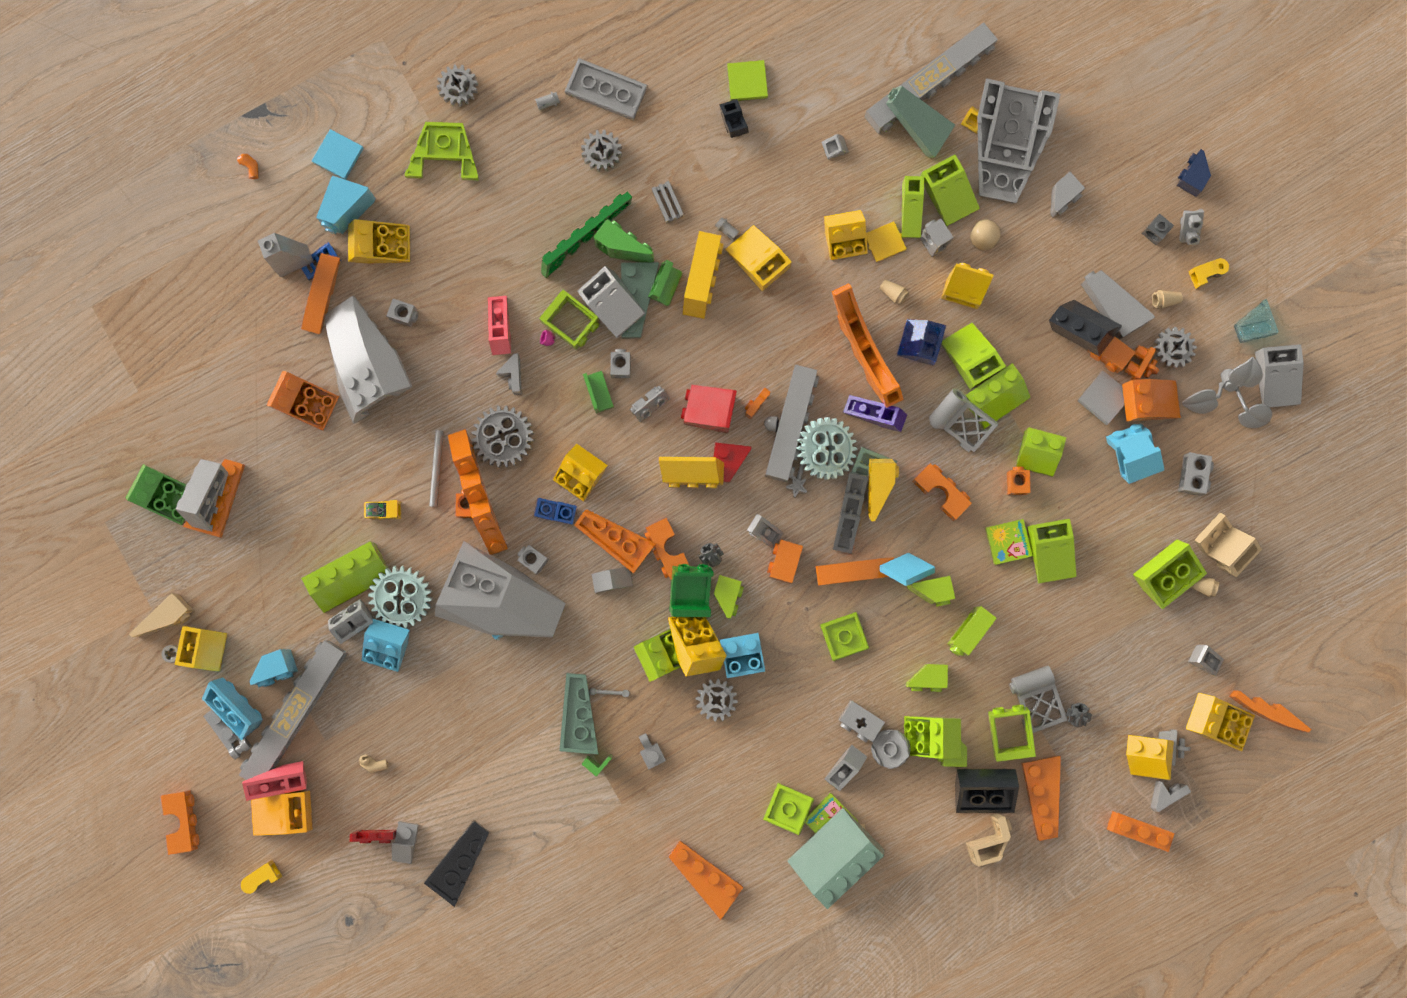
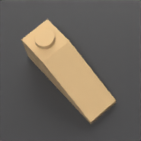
(168, 614)

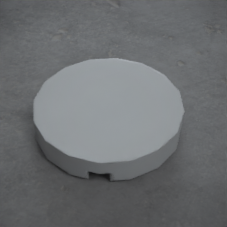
(890, 748)

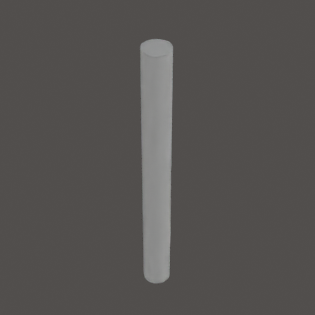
(436, 468)

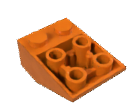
(302, 400)

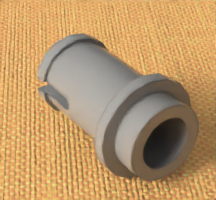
(547, 101)
(727, 228)

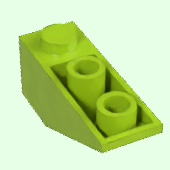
(912, 206)

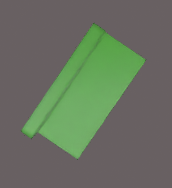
(665, 283)
(598, 391)
(595, 768)

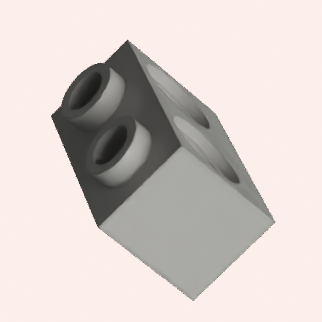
(936, 237)
(1190, 472)
(350, 621)

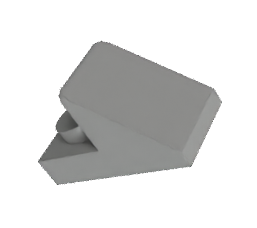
(512, 369)
(764, 531)
(1163, 798)
(404, 842)

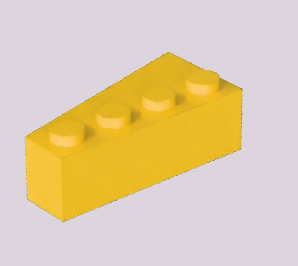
(702, 274)

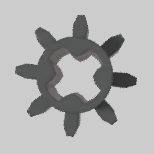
(711, 554)
(1079, 714)

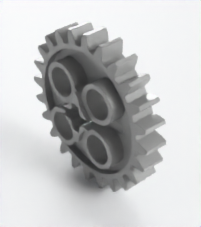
(496, 419)

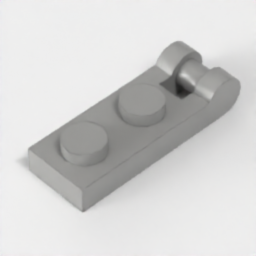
(226, 735)

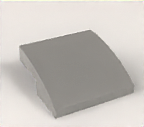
(1103, 398)

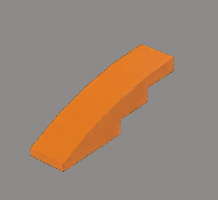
(320, 293)
(851, 571)
(1275, 713)

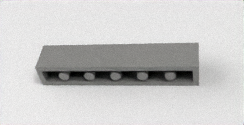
(791, 423)

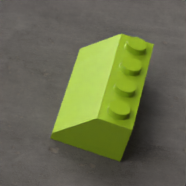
(345, 577)

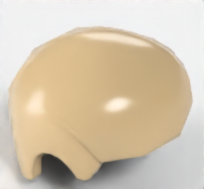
(985, 234)

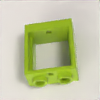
(554, 308)
(971, 631)
(1013, 752)

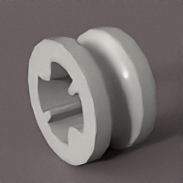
(165, 656)

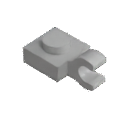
(652, 753)

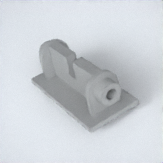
(643, 409)

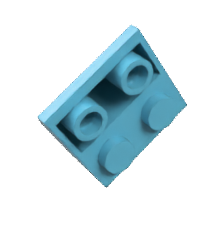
(385, 645)
(743, 655)
(274, 666)

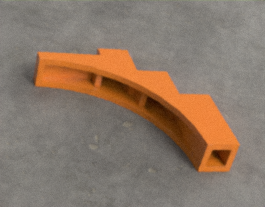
(864, 348)
(475, 492)

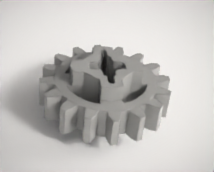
(450, 89)
(591, 153)
(1169, 342)
(726, 691)

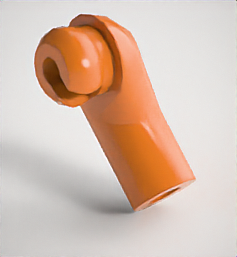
(250, 163)

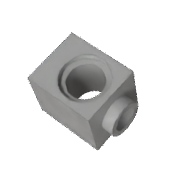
(395, 309)
(623, 372)
(538, 565)

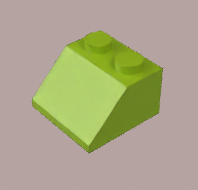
(1040, 451)
(934, 590)

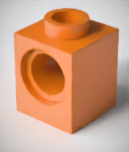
(1012, 487)
(460, 511)

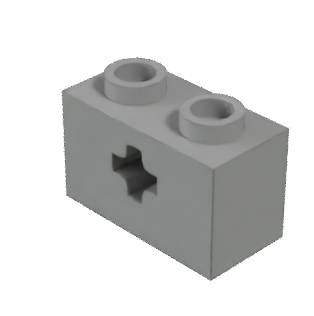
(872, 723)

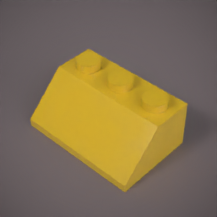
(692, 471)

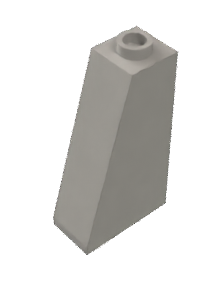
(284, 253)
(1115, 303)

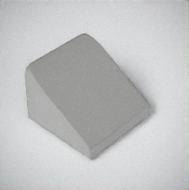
(835, 146)

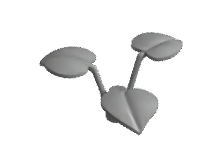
(1247, 375)

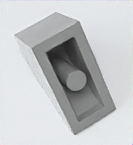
(846, 767)

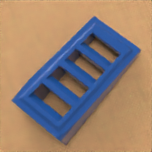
(315, 256)

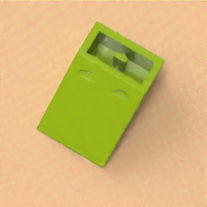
(950, 190)
(973, 355)
(1053, 550)
(658, 655)
(933, 737)

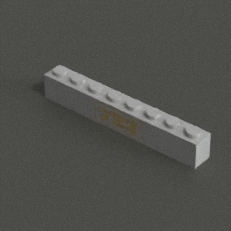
(937, 73)
(294, 710)

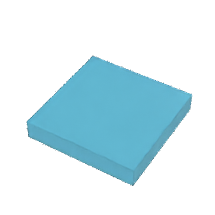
(337, 154)
(907, 569)

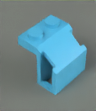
(1136, 453)

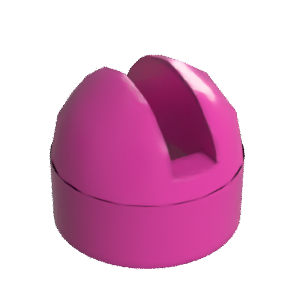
(547, 338)

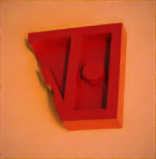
(732, 456)
(367, 836)

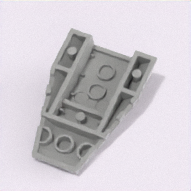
(1011, 137)
(362, 359)

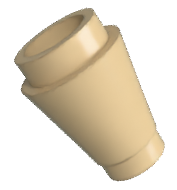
(894, 291)
(1166, 298)
(1206, 586)

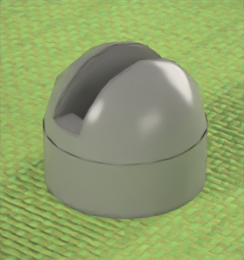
(771, 423)

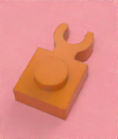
(753, 406)

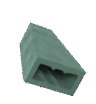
(920, 120)

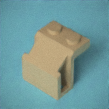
(1227, 545)
(1002, 827)

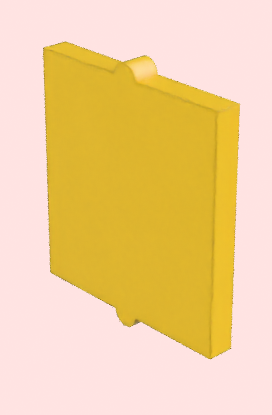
(885, 241)

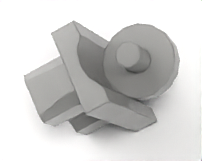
(1191, 227)
(1172, 735)

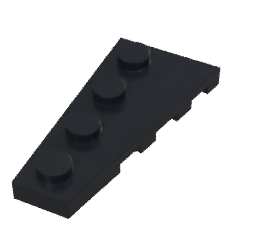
(455, 867)

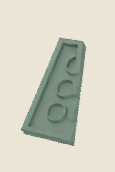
(639, 281)
(577, 719)

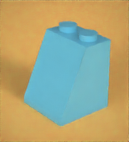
(343, 204)

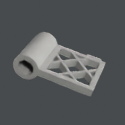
(951, 409)
(1038, 683)

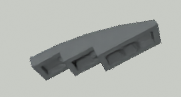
(850, 512)

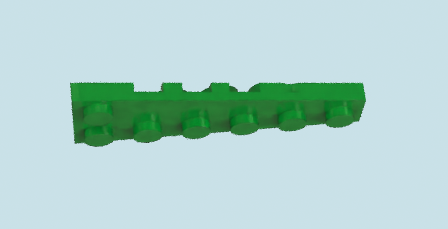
(554, 259)

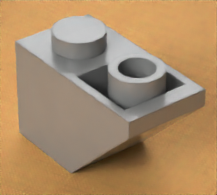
(1064, 192)

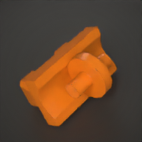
(1145, 356)

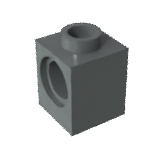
(1157, 229)

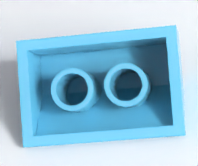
(232, 707)

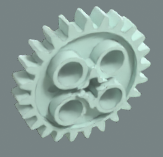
(810, 448)
(382, 595)

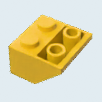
(846, 234)
(579, 472)
(200, 648)

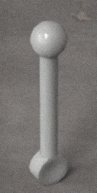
(625, 693)

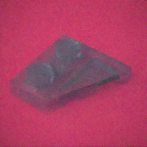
(1256, 324)

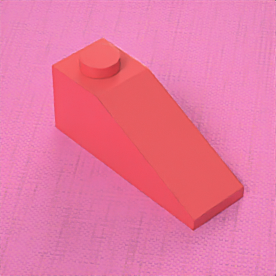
(499, 325)
(276, 781)

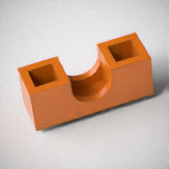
(955, 502)
(660, 533)
(181, 805)
(1140, 831)

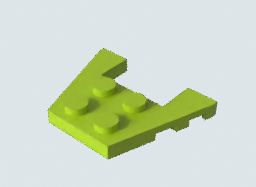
(443, 142)

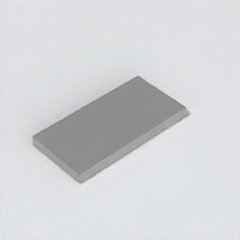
(606, 89)

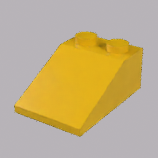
(881, 481)

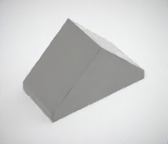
(612, 579)
(1206, 659)

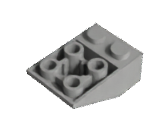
(611, 301)
(1281, 375)

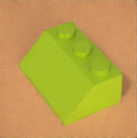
(999, 394)
(1170, 573)

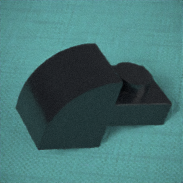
(733, 118)

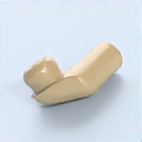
(371, 765)

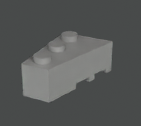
(202, 494)

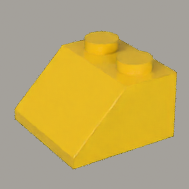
(1150, 756)

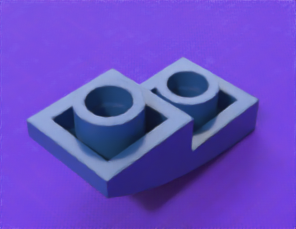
(555, 511)

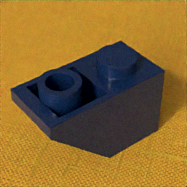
(1196, 175)

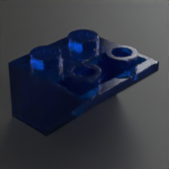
(921, 341)

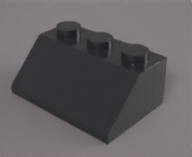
(1084, 326)
(986, 790)

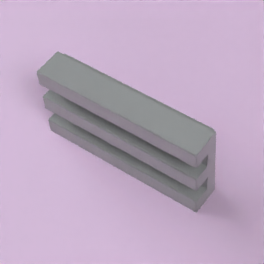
(661, 188)

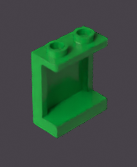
(690, 591)

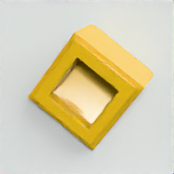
(970, 120)

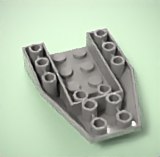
(496, 598)

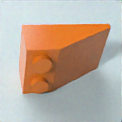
(1151, 400)

